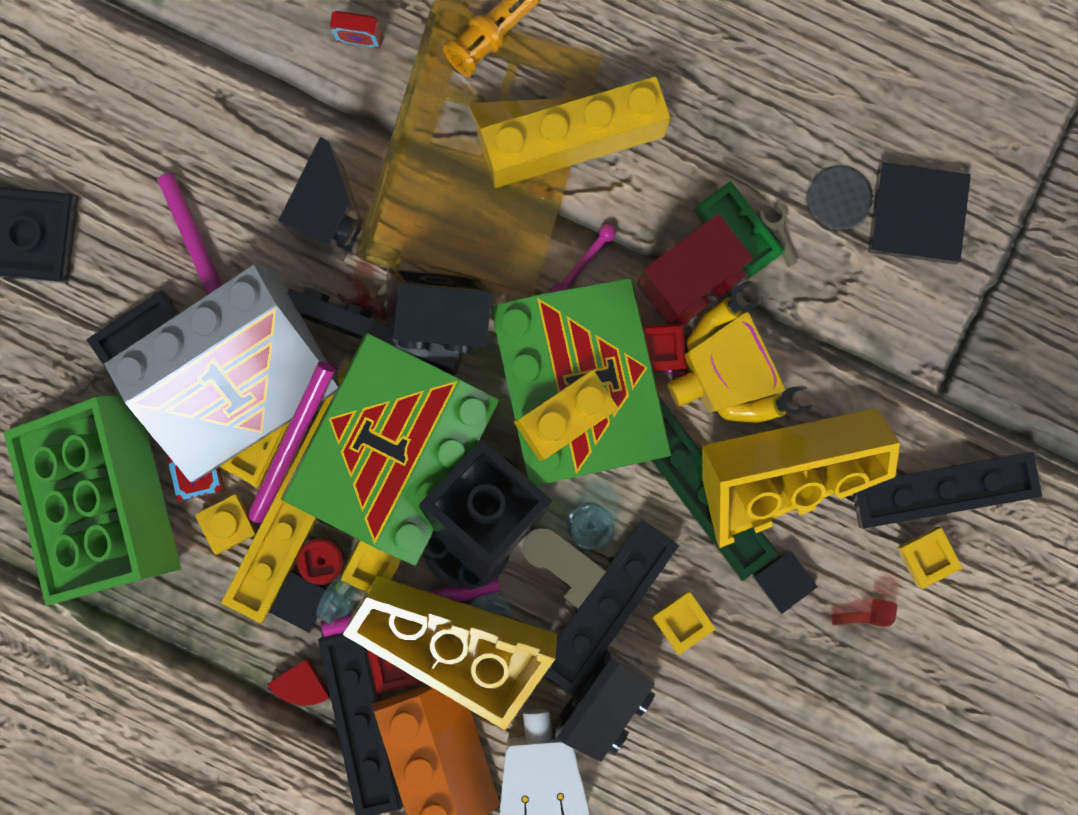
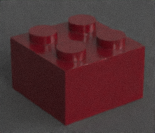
(693, 269)

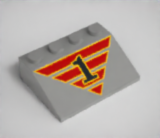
(221, 372)

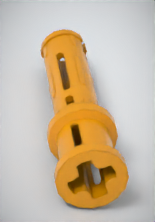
(485, 34)

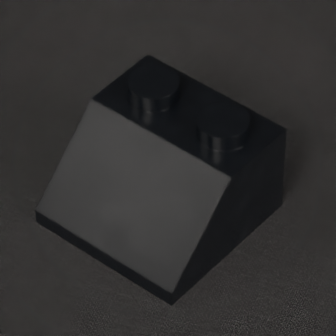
(323, 205)
(437, 310)
(484, 509)
(604, 706)

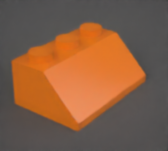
(435, 754)

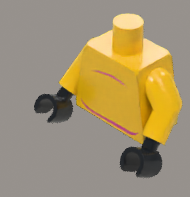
(732, 367)

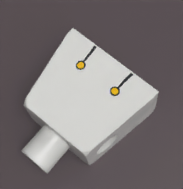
(541, 772)

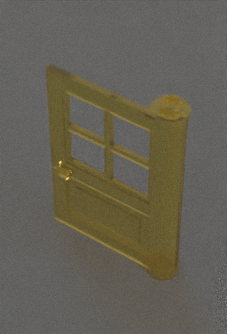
(441, 201)

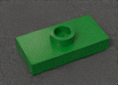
(744, 224)

